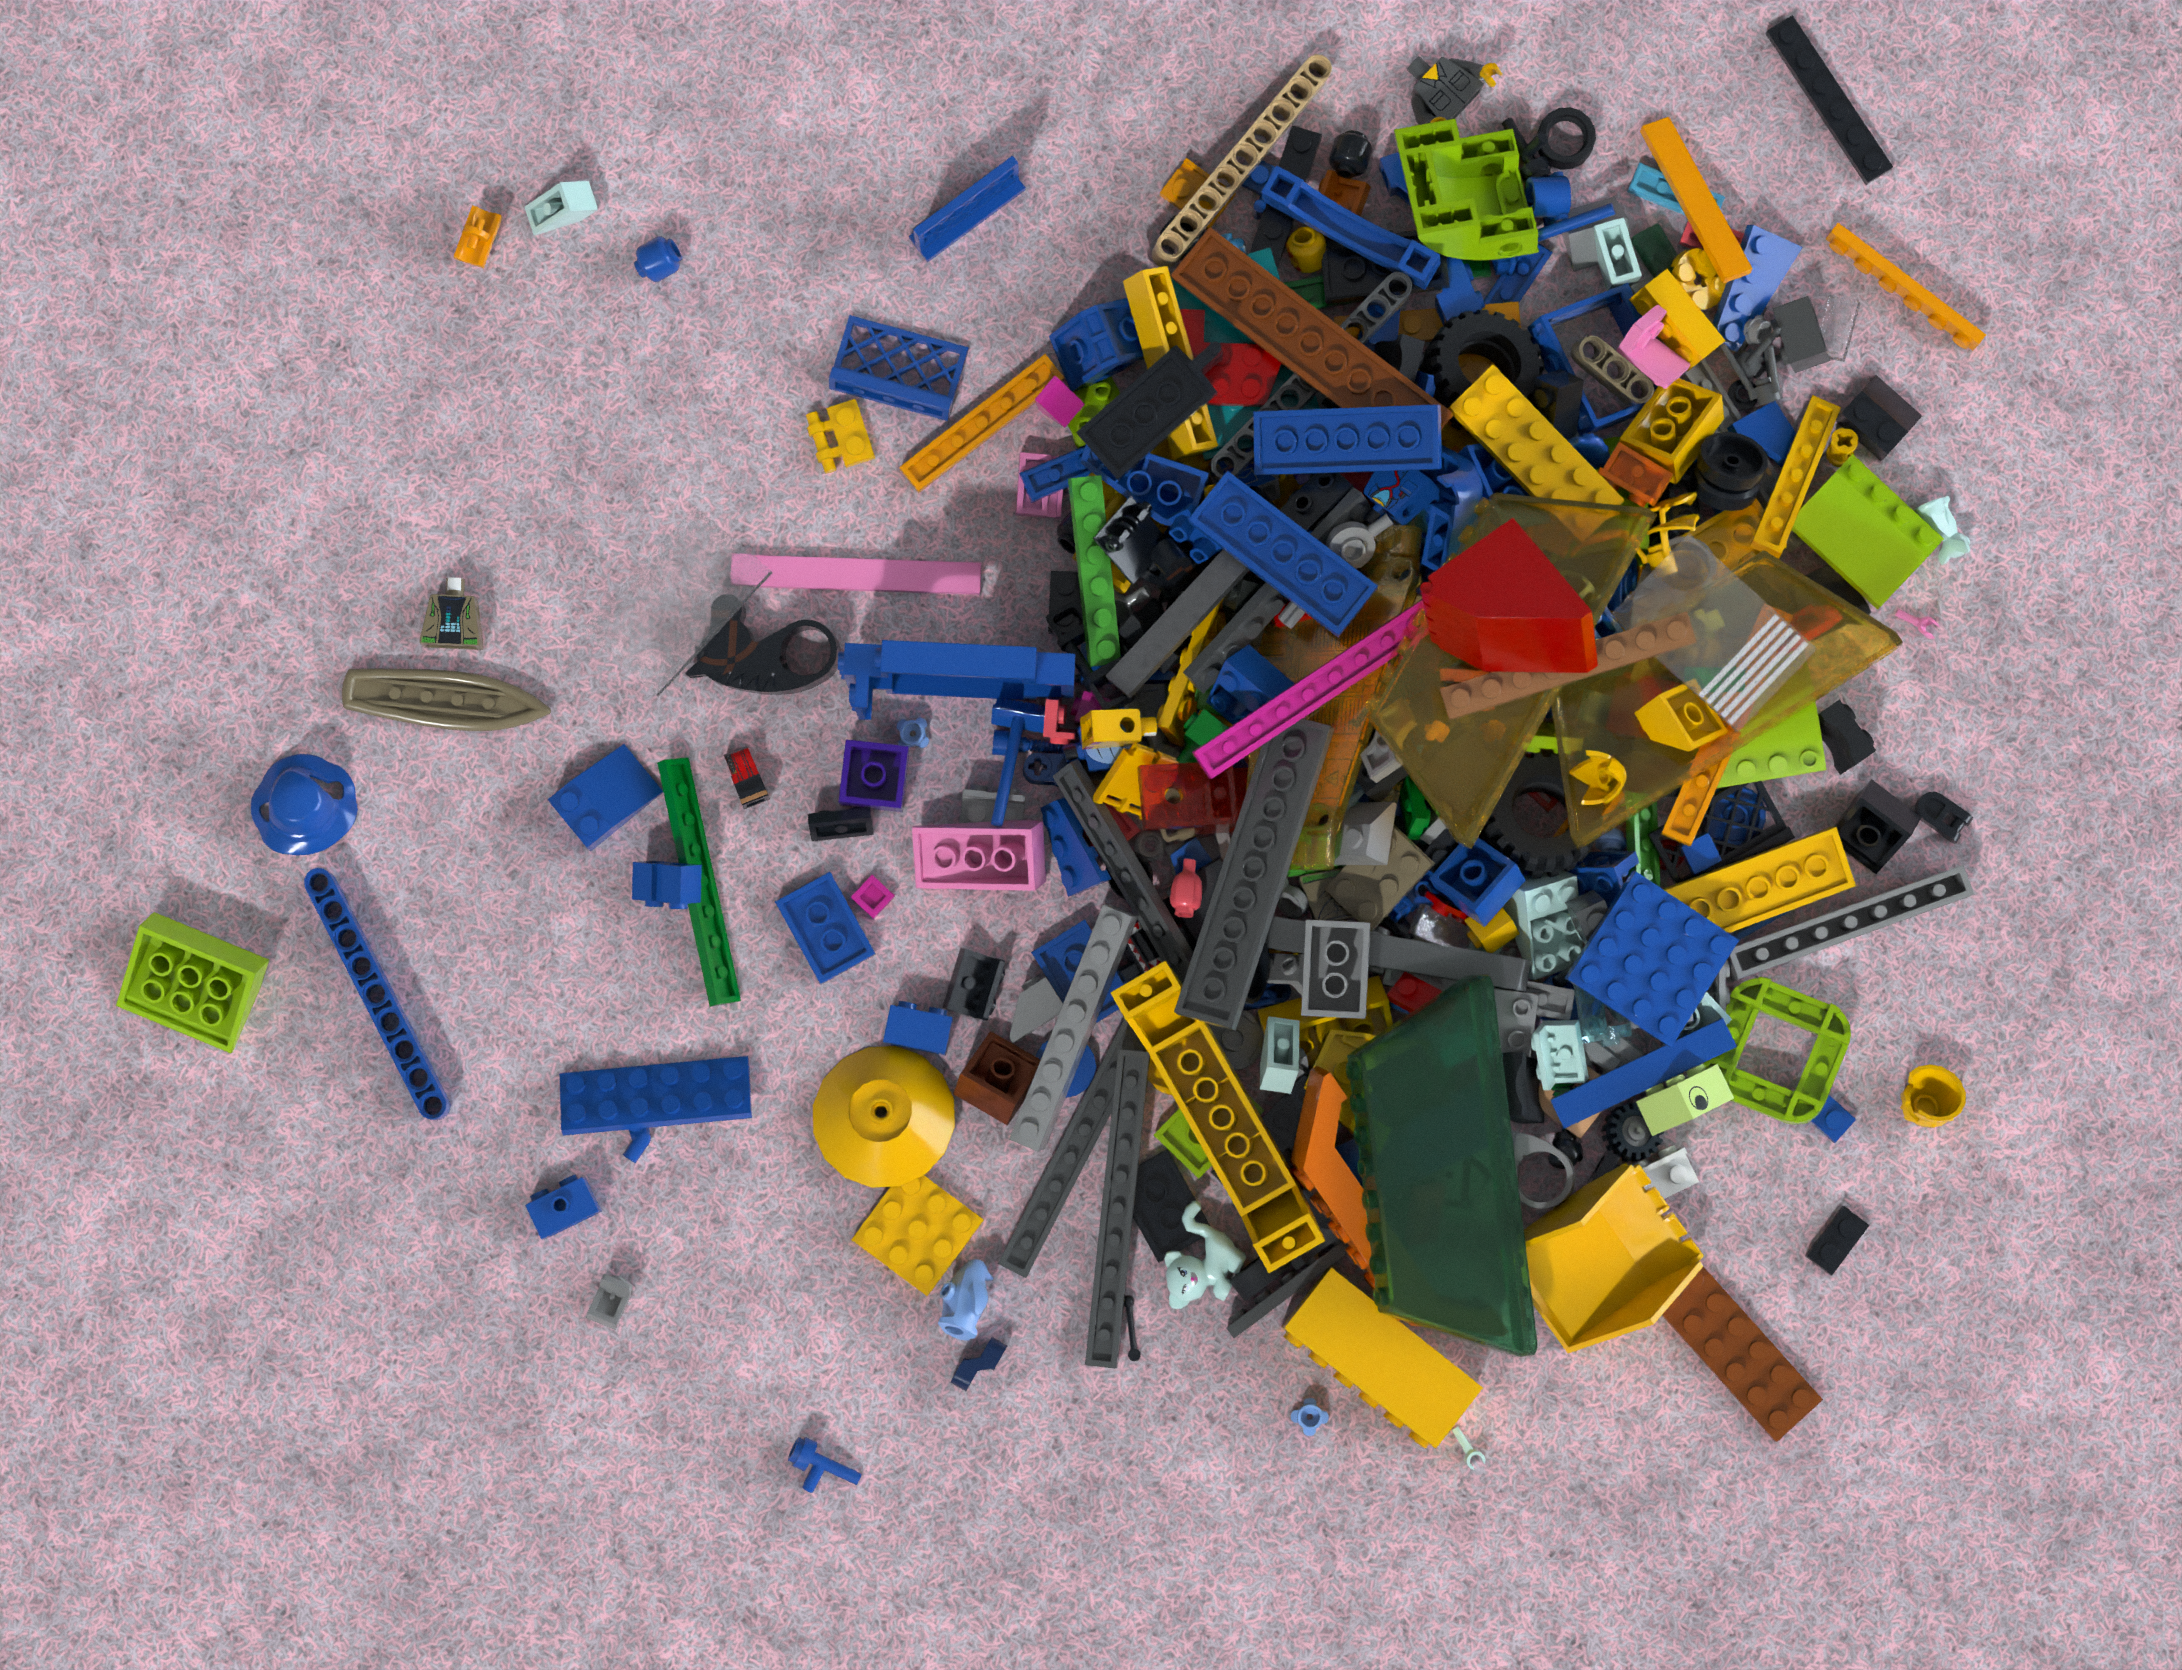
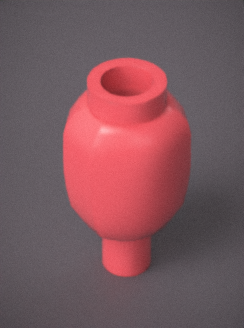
(1186, 890)

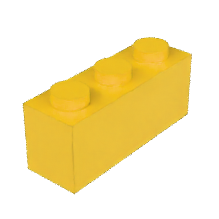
(1685, 325)

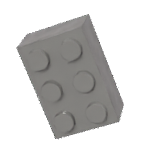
(1335, 969)

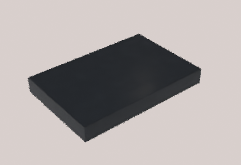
(1160, 1206)

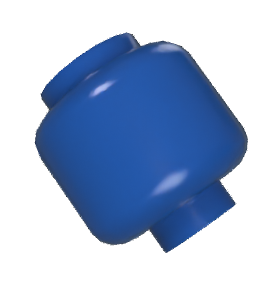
(657, 259)

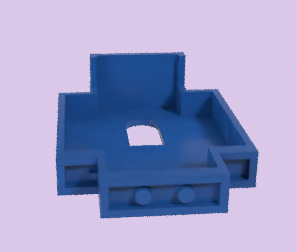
(953, 672)

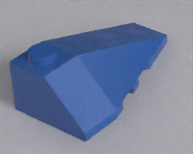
(1157, 480)

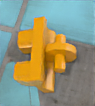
(477, 237)

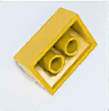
(1675, 425)

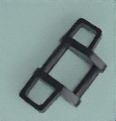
(1069, 643)

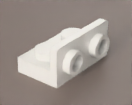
(1670, 1172)

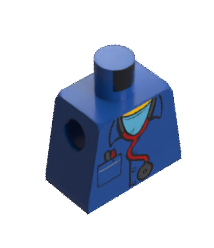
(1399, 495)

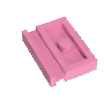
(1046, 507)

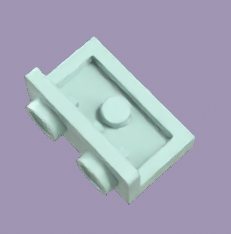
(1559, 1053)

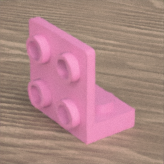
(1650, 354)

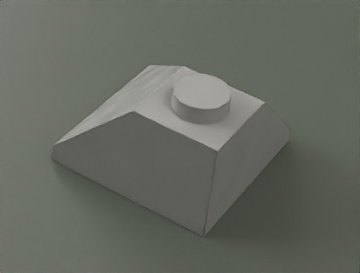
(1366, 834)

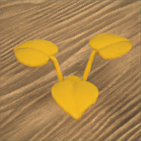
(1660, 551)

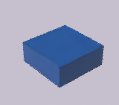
(1701, 853)

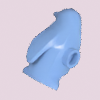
(964, 1300)

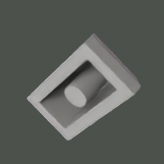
(1034, 1008)

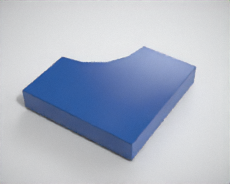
(1769, 429)

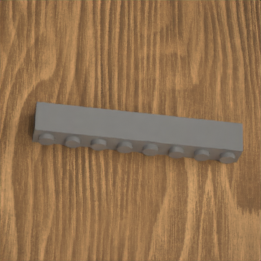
(1849, 922)
(1073, 1027)

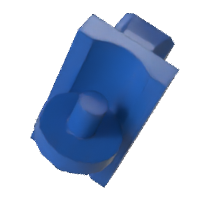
(1181, 530)

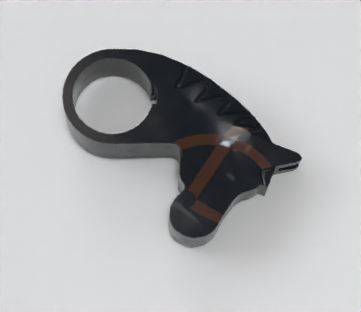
(1177, 566)
(759, 666)

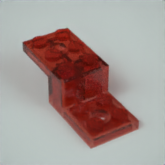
(1204, 803)

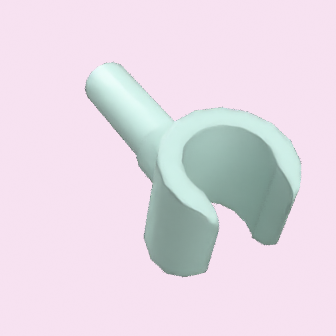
(1467, 1448)

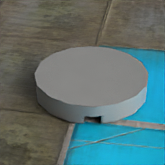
(1244, 1044)

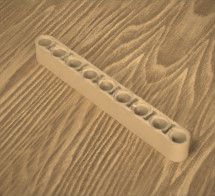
(1247, 148)

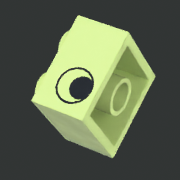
(1684, 1098)

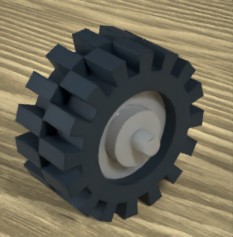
(1629, 1134)

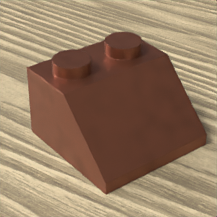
(997, 1078)

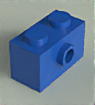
(562, 1207)

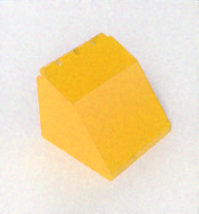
(1608, 1259)

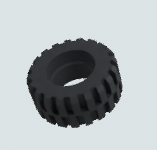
(1486, 336)
(1506, 835)

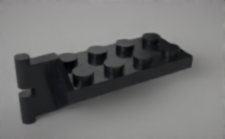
(1151, 408)

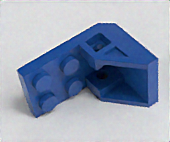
(1097, 344)

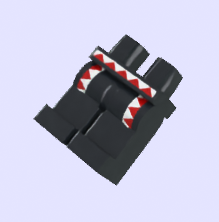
(1141, 952)

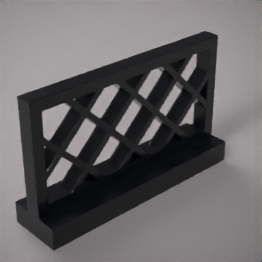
(1766, 839)

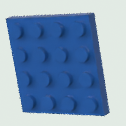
(1651, 959)

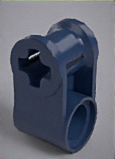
(1051, 762)

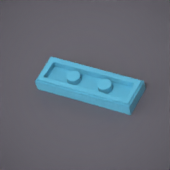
(1652, 186)

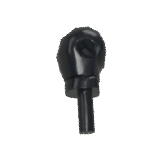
(1568, 1145)

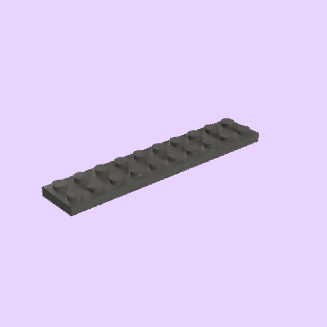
(1253, 874)

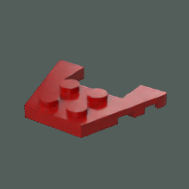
(1242, 376)

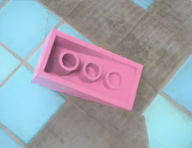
(980, 856)

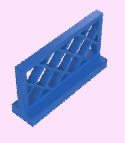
(968, 210)
(892, 392)

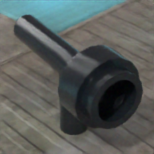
(1533, 166)

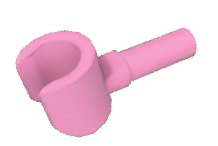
(1921, 623)

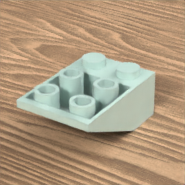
(1545, 923)

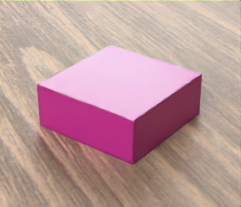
(872, 896)

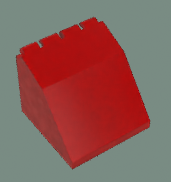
(1509, 609)

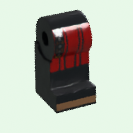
(746, 778)

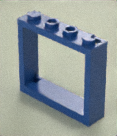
(1555, 358)

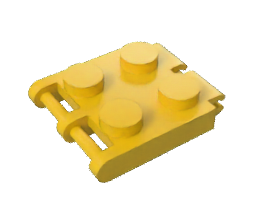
(1123, 777)

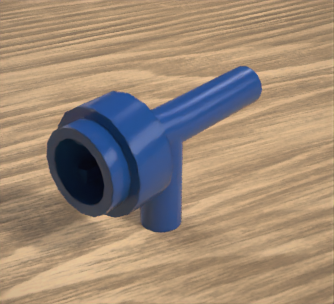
(804, 1453)

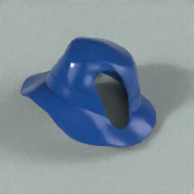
(300, 811)

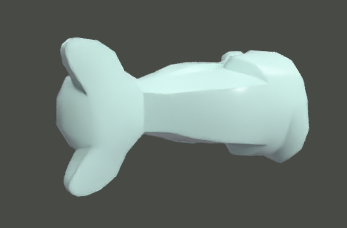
(1942, 521)

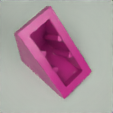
(1058, 402)

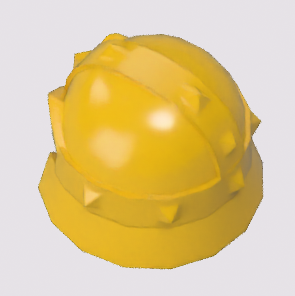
(1932, 1096)

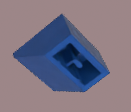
(1245, 684)

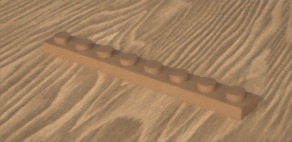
(1612, 653)

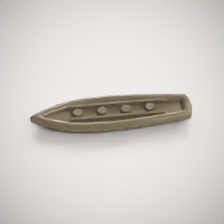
(440, 699)

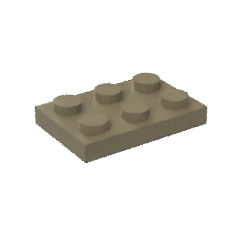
(1375, 890)

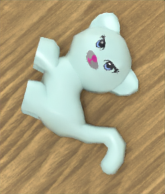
(1189, 1276)

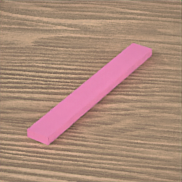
(872, 575)

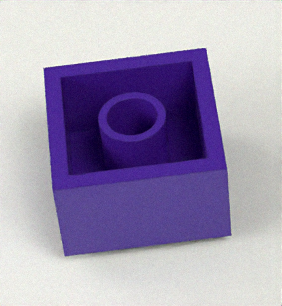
(874, 775)

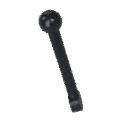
(1134, 1354)

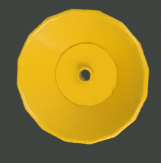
(887, 1148)

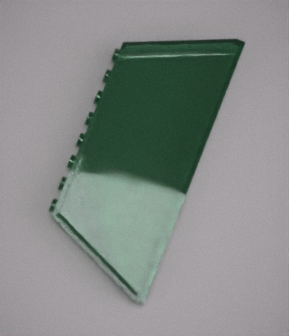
(1443, 1172)

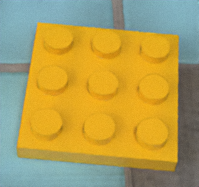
(918, 1231)

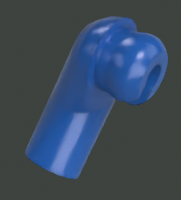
(640, 1141)

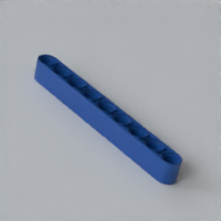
(365, 983)

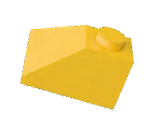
(1680, 719)

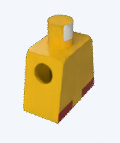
(1103, 728)

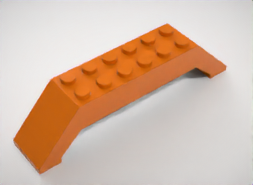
(1325, 1172)

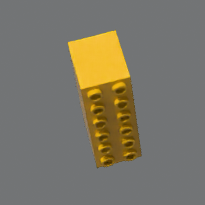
(1380, 1359)

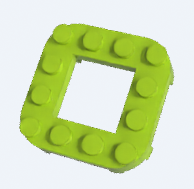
(1822, 1065)

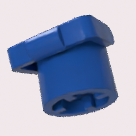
(1549, 197)

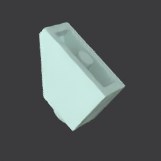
(561, 206)
(1616, 254)
(1280, 1055)

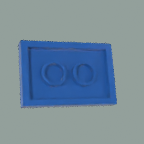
(825, 928)
(1060, 962)

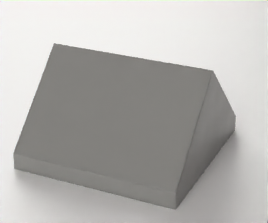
(1581, 241)

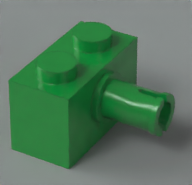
(1198, 731)

